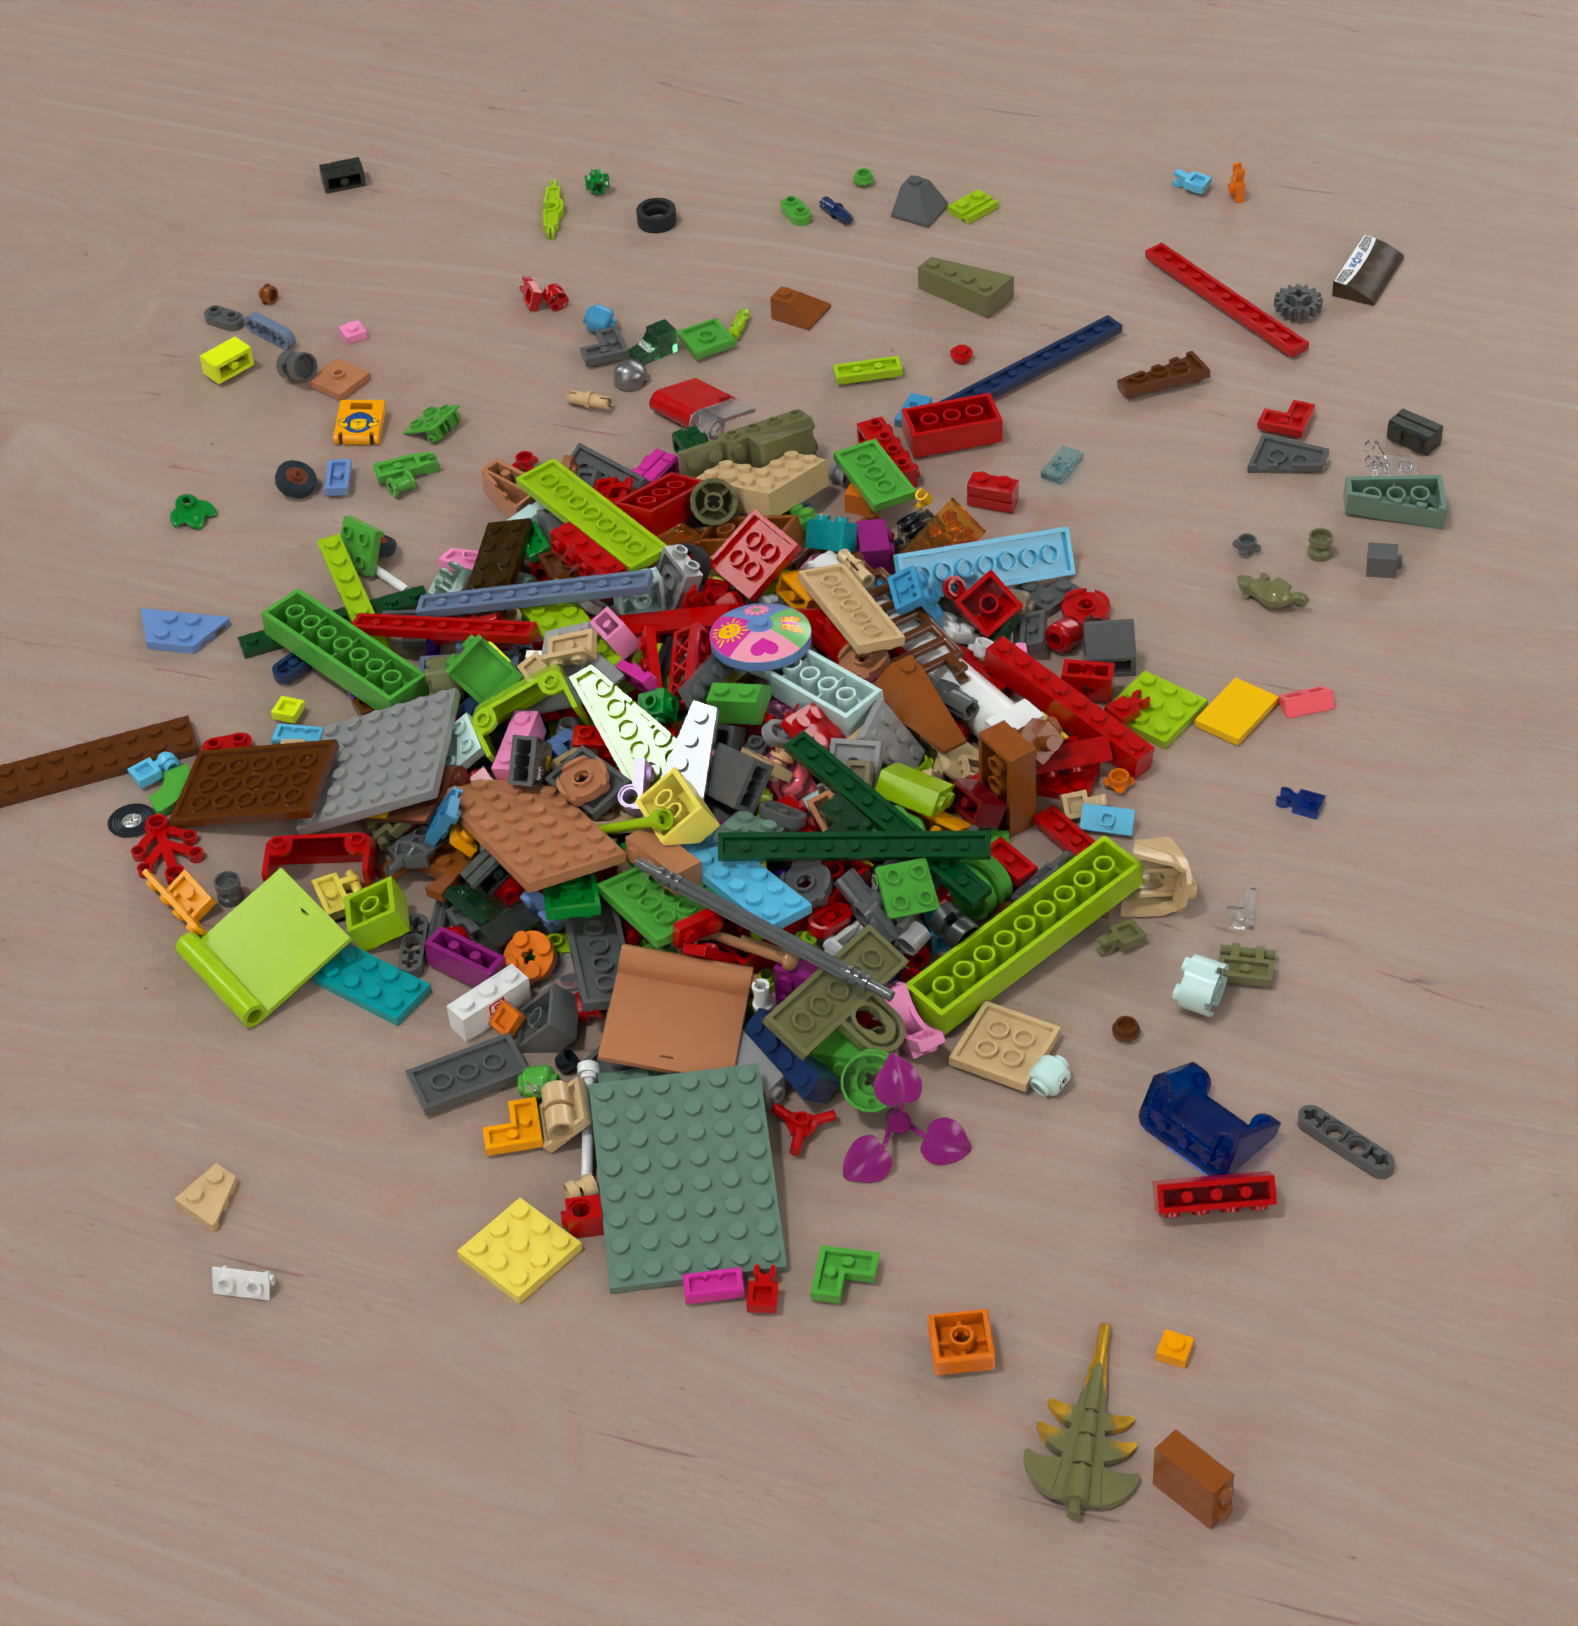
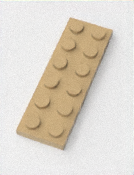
(851, 608)

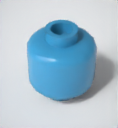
(599, 317)

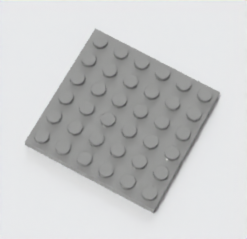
(385, 760)

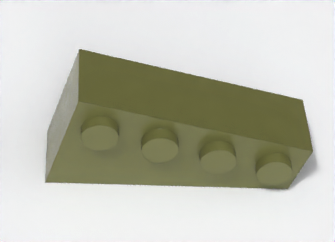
(966, 285)

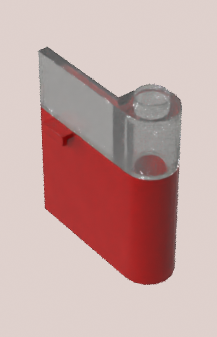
(699, 405)

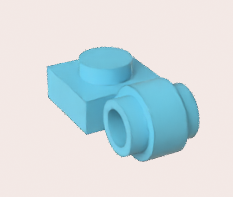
(148, 772)

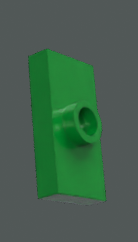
(537, 543)

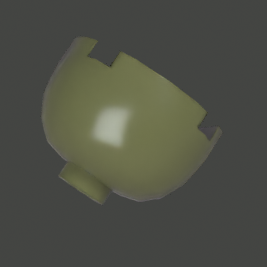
(713, 501)

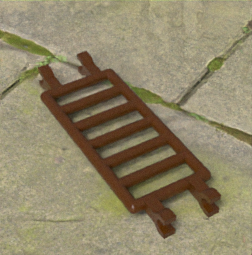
(950, 660)

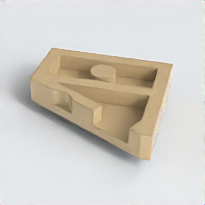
(208, 1196)

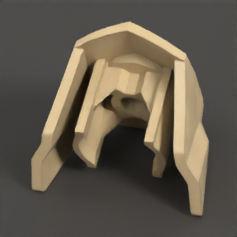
(1167, 886)

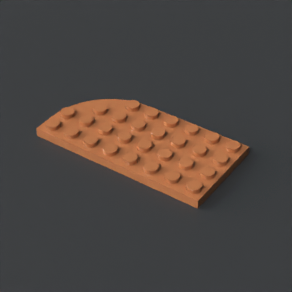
(535, 832)

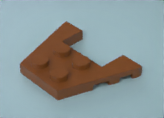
(444, 865)

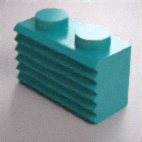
(831, 534)

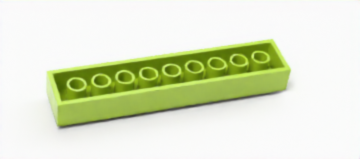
(1024, 934)

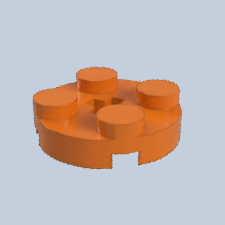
(542, 949)

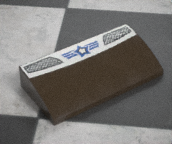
(1367, 271)

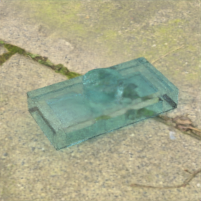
(1062, 465)

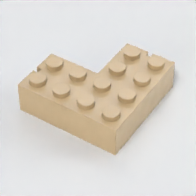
(775, 486)

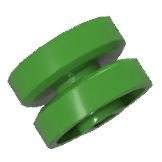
(995, 876)

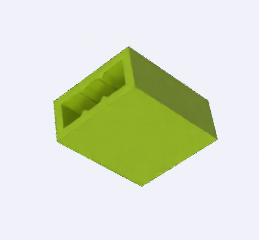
(915, 789)

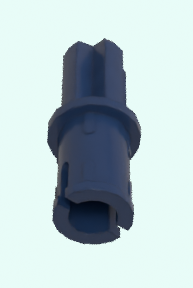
(836, 210)

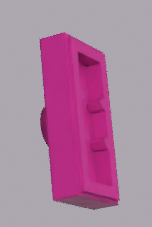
(713, 1285)

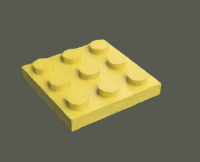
(519, 1250)

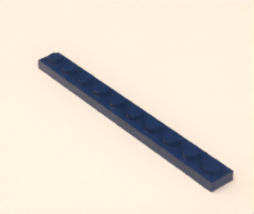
(1043, 359)

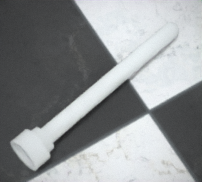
(588, 1071)

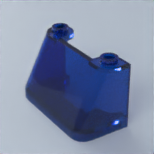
(1199, 1127)

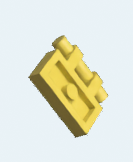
(331, 891)

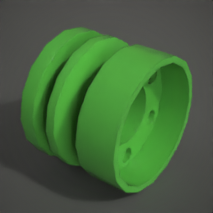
(854, 1077)

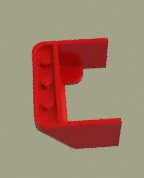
(321, 849)

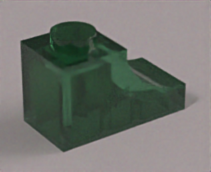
(656, 343)

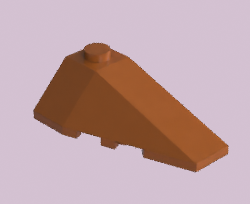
(918, 704)

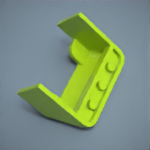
(520, 696)

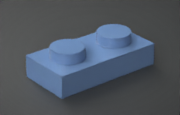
(338, 477)

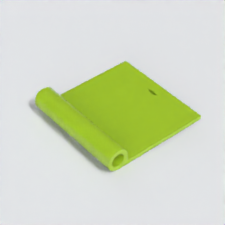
(264, 948)

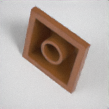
(797, 308)

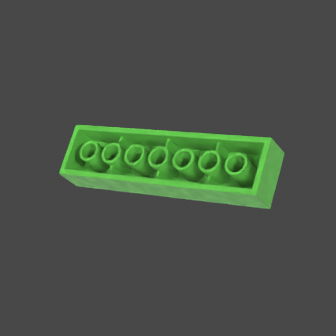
(343, 652)

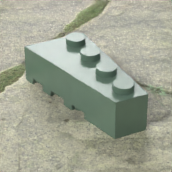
(1397, 498)

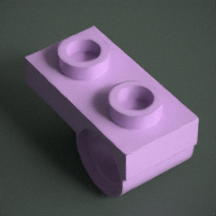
(641, 783)

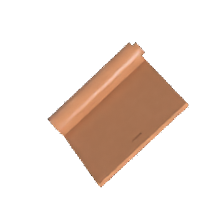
(675, 1011)

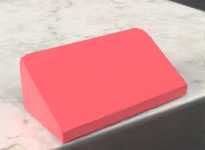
(1306, 701)

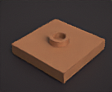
(339, 379)

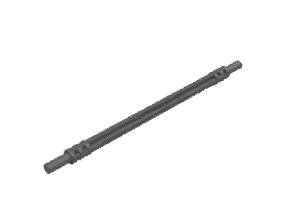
(765, 929)

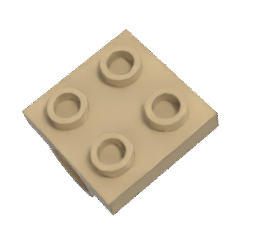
(563, 1112)

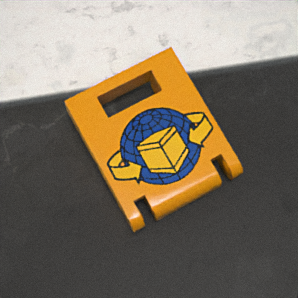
(359, 421)

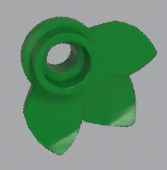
(192, 513)

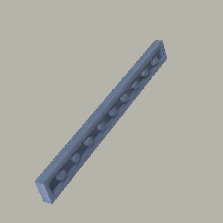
(536, 594)

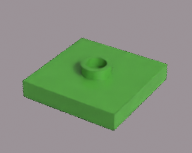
(706, 338)

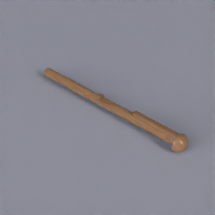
(787, 959)

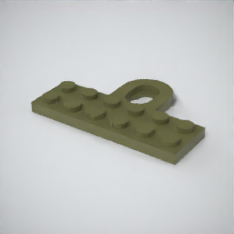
(831, 1003)

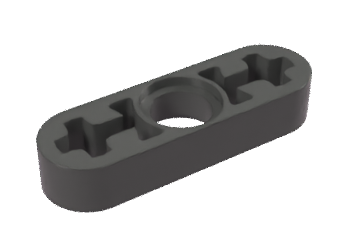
(409, 938)

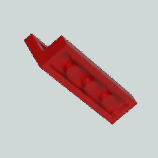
(697, 649)

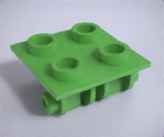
(435, 422)

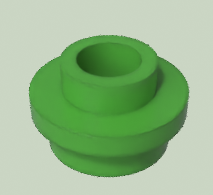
(863, 177)

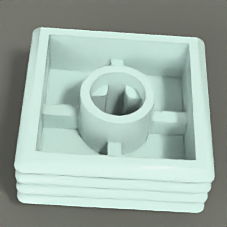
(643, 603)

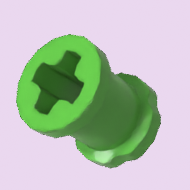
(401, 483)

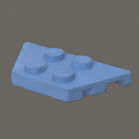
(180, 630)

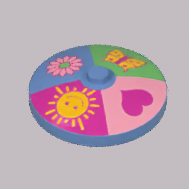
(760, 637)

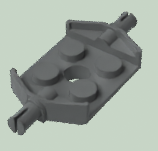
(411, 851)

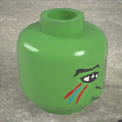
(533, 1080)

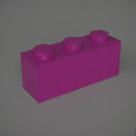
(462, 957)

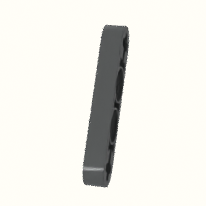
(1348, 1138)

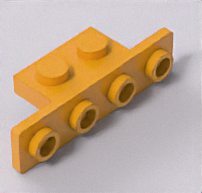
(187, 897)

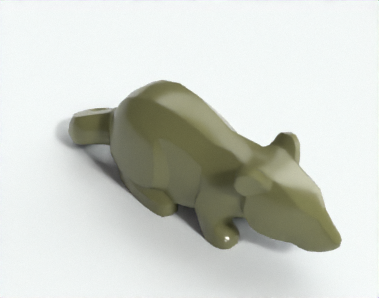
(1271, 593)

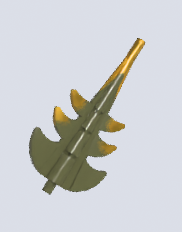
(1079, 1472)

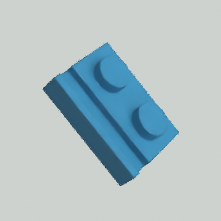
(444, 816)

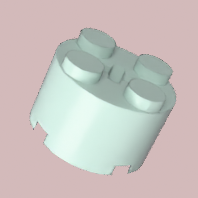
(1201, 984)

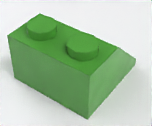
(740, 702)

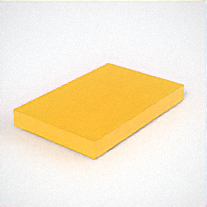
(1236, 711)

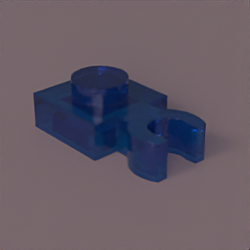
(1303, 803)

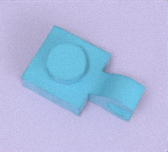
(1194, 181)

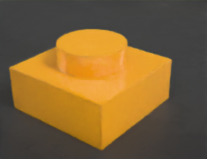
(1174, 1348)

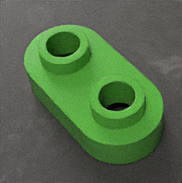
(796, 211)

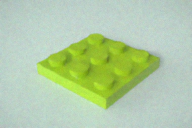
(1169, 710)

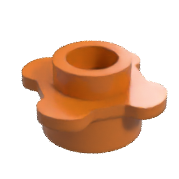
(1118, 780)

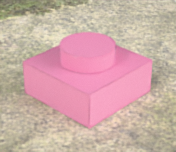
(353, 332)

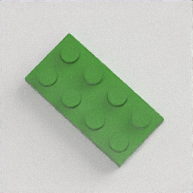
(874, 475)

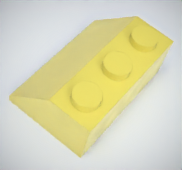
(690, 813)

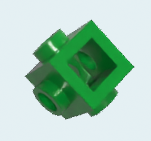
(660, 705)

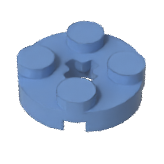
(535, 903)

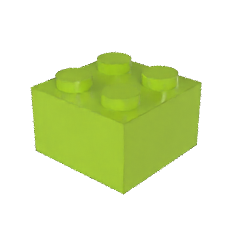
(377, 914)

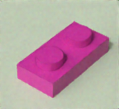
(637, 677)

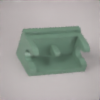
(449, 582)

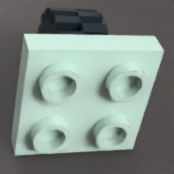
(466, 748)

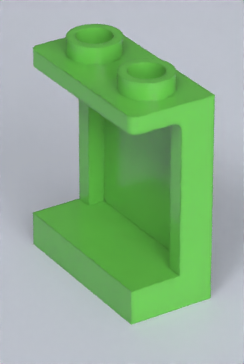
(481, 669)

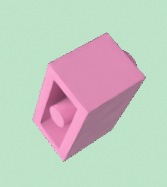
(615, 633)

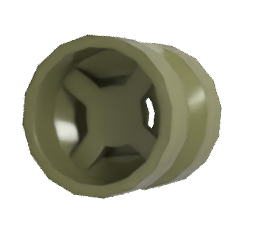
(1320, 544)

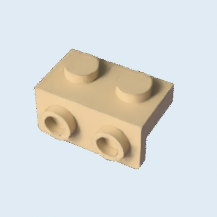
(571, 648)

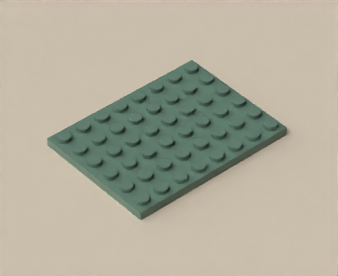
(685, 1176)

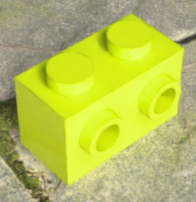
(227, 360)

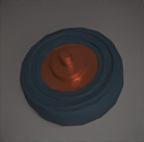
(295, 479)

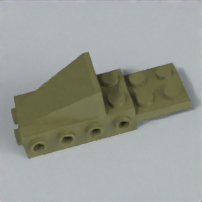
(753, 444)

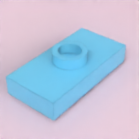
(290, 731)
(1107, 819)

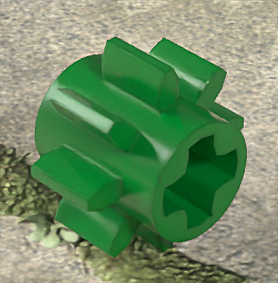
(597, 181)

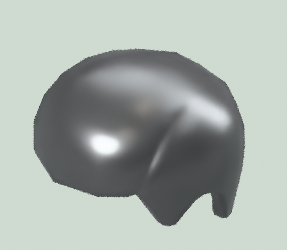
(629, 375)

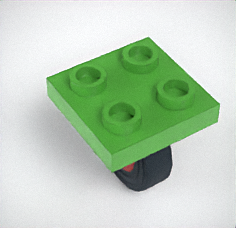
(365, 544)

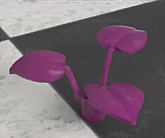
(894, 1084)

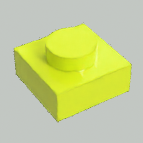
(288, 709)

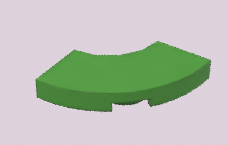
(166, 797)

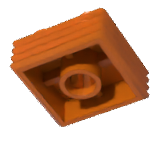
(961, 1342)

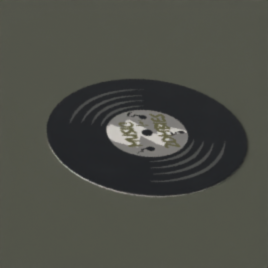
(130, 820)

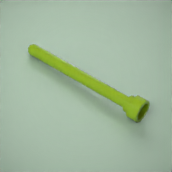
(659, 820)

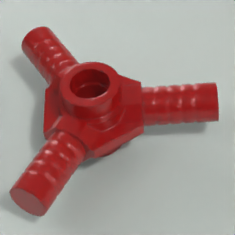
(801, 1124)

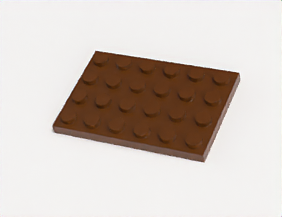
(254, 784)

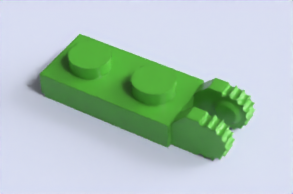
(415, 463)

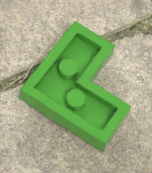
(838, 1265)

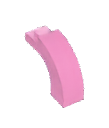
(918, 1037)

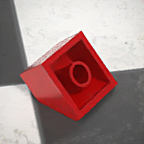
(987, 604)

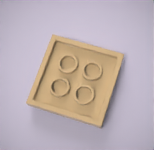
(1004, 1045)

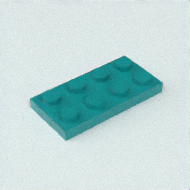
(372, 984)

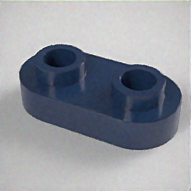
(289, 668)

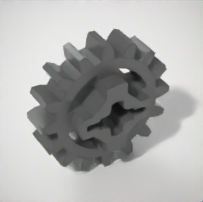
(1298, 302)

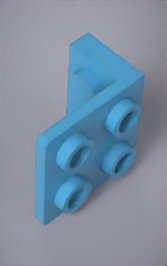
(911, 591)

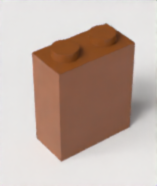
(1193, 1479)

